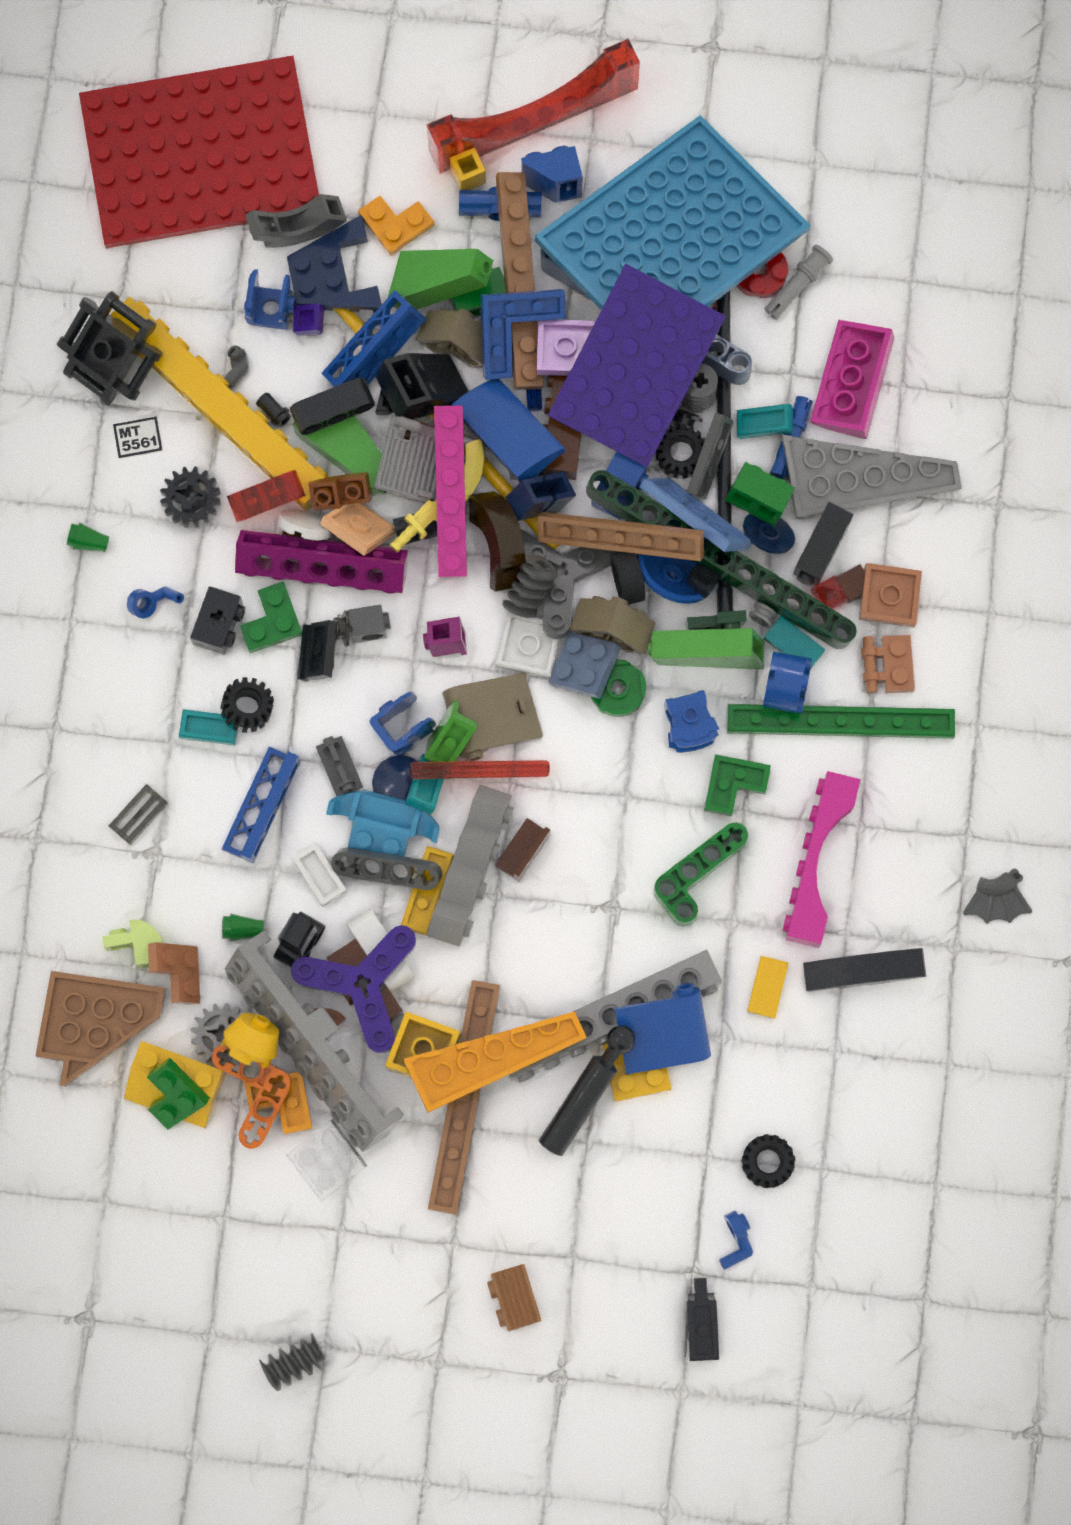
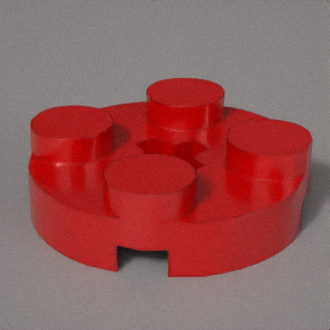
(771, 283)

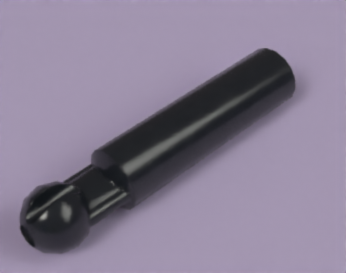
(586, 1092)

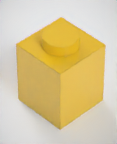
(467, 170)

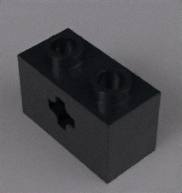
(217, 604)

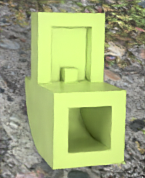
(138, 938)

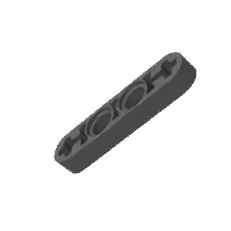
(386, 872)

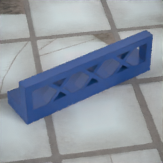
(391, 337)
(270, 804)

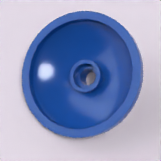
(669, 578)

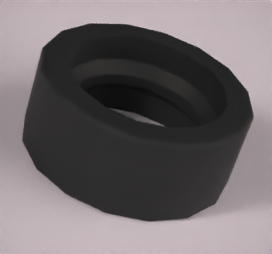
(628, 577)

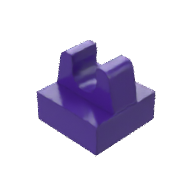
(308, 319)

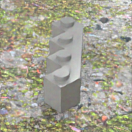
(467, 872)

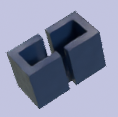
(540, 495)

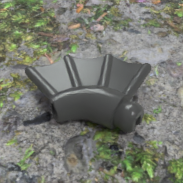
(998, 898)

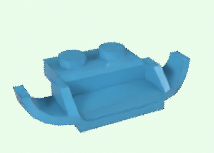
(382, 821)

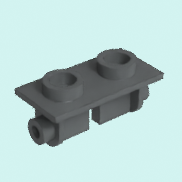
(339, 765)

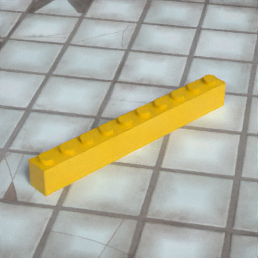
(223, 408)

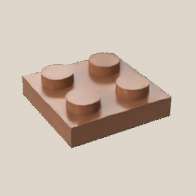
(890, 595)

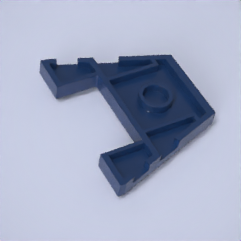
(320, 274)

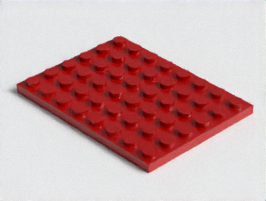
(198, 150)

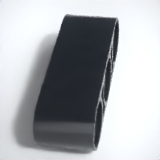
(332, 406)

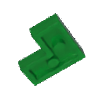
(278, 624)
(733, 774)
(180, 1097)

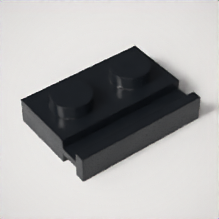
(317, 650)

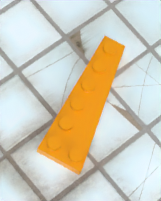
(470, 1065)

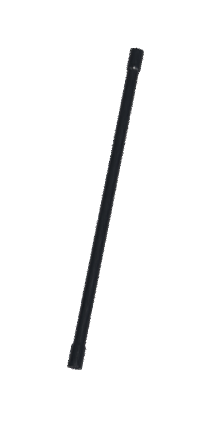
(724, 590)

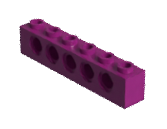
(333, 554)

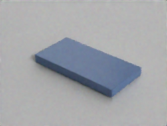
(696, 514)

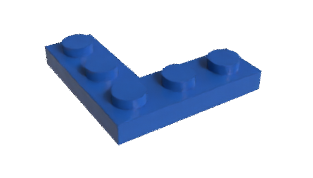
(496, 317)

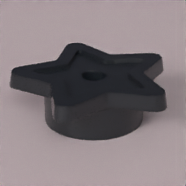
(687, 418)

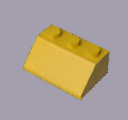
(144, 1092)

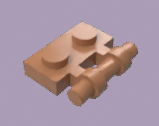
(897, 664)

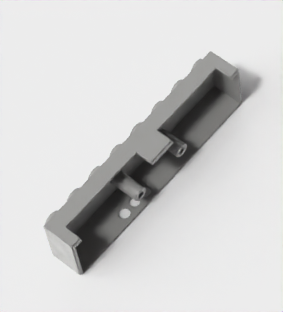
(303, 1038)

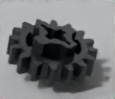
(179, 494)

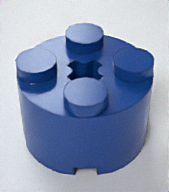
(787, 682)

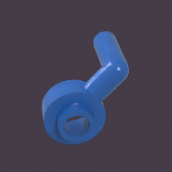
(150, 599)
(738, 1227)

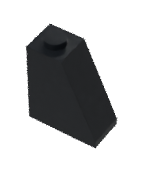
(823, 544)

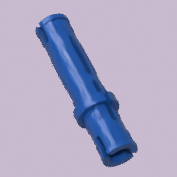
(800, 413)

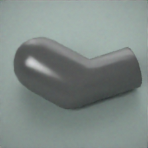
(239, 365)

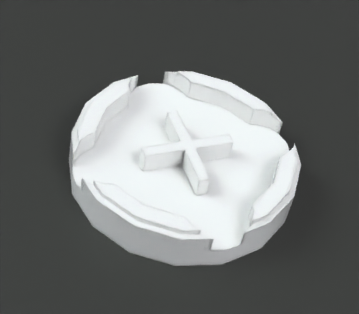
(304, 522)

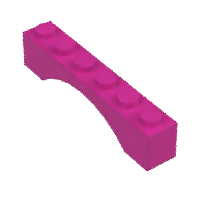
(450, 491)
(808, 914)

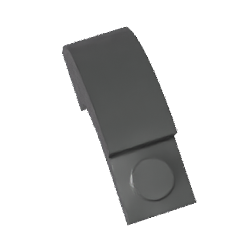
(297, 225)

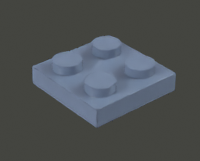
(584, 665)

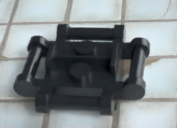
(108, 348)

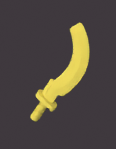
(428, 512)

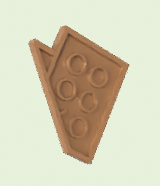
(93, 1018)

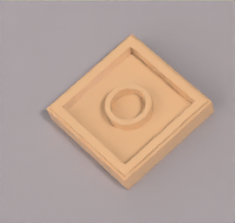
(358, 527)

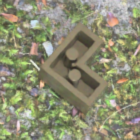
(453, 334)
(613, 622)

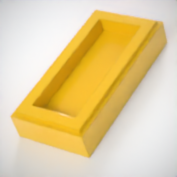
(767, 987)

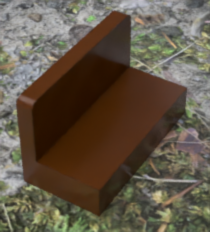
(523, 849)

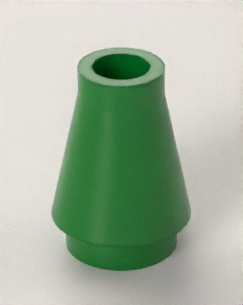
(85, 538)
(240, 927)

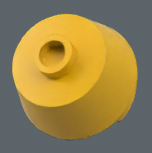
(252, 1039)

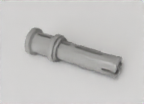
(806, 272)

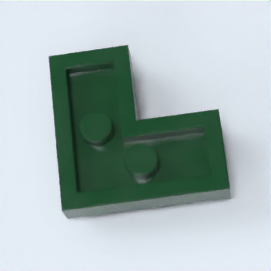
(721, 620)

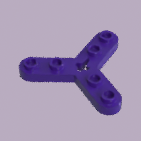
(341, 978)

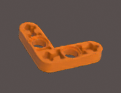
(261, 1082)

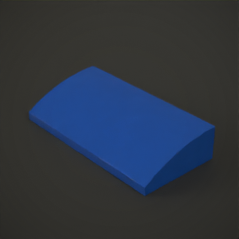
(509, 429)

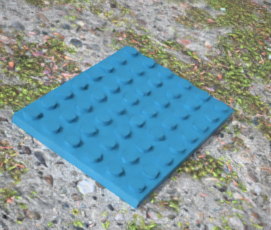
(678, 214)

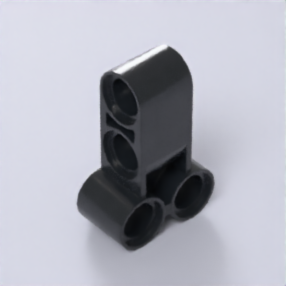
(298, 938)

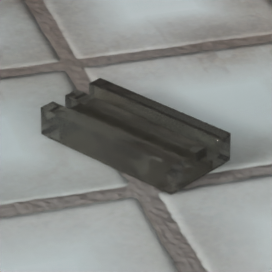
(148, 819)

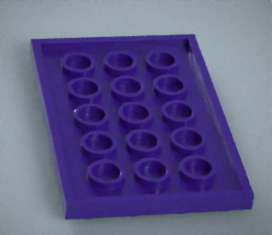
(636, 365)

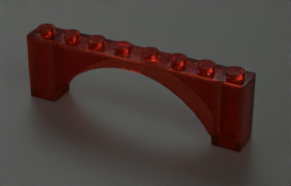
(604, 80)

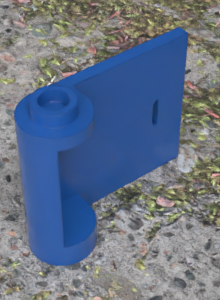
(667, 1031)

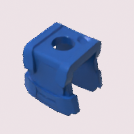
(259, 296)
(390, 710)
(690, 723)

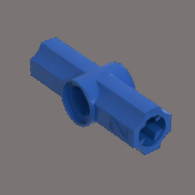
(486, 203)

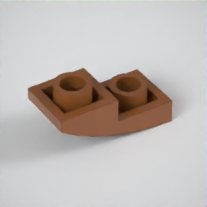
(340, 490)

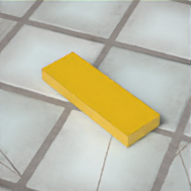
(423, 902)

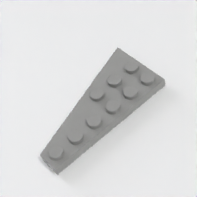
(860, 475)

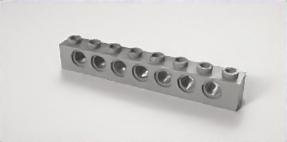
(698, 965)

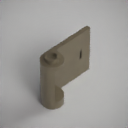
(496, 711)

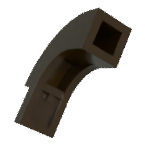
(503, 535)

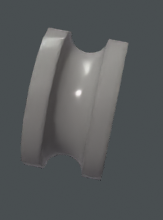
(762, 614)

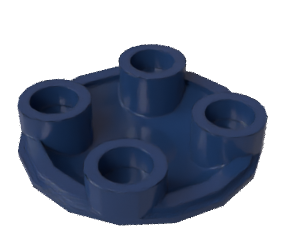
(393, 776)

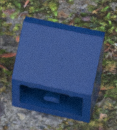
(554, 173)

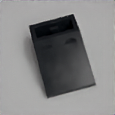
(420, 382)

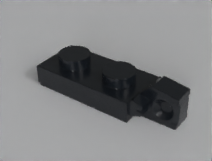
(702, 1323)

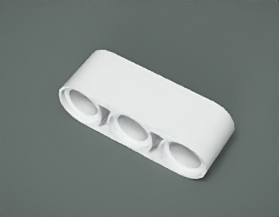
(368, 933)

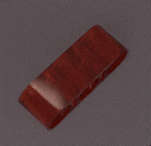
(266, 496)

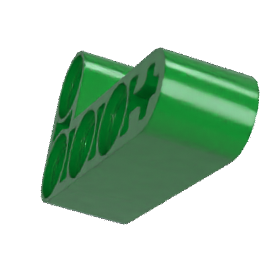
(703, 867)

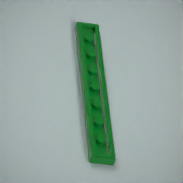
(842, 721)

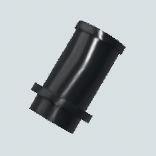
(277, 414)

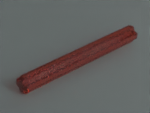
(479, 769)

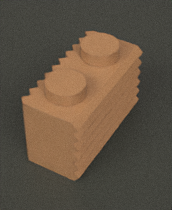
(515, 1298)

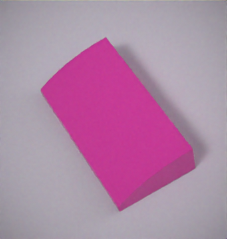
(852, 378)

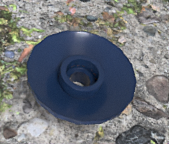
(769, 538)

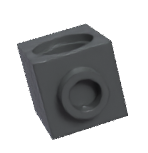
(368, 623)

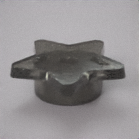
(344, 627)

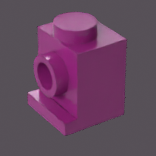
(445, 637)

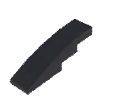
(864, 969)

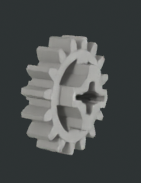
(224, 1020)

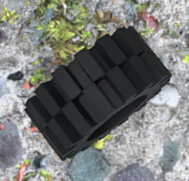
(674, 436)
(243, 719)
(785, 1155)

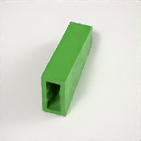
(438, 275)
(347, 448)
(708, 648)

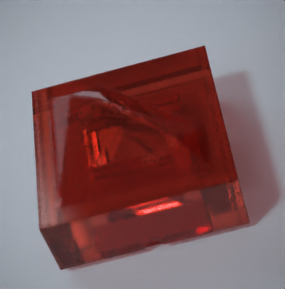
(830, 593)

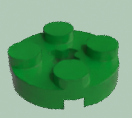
(630, 699)

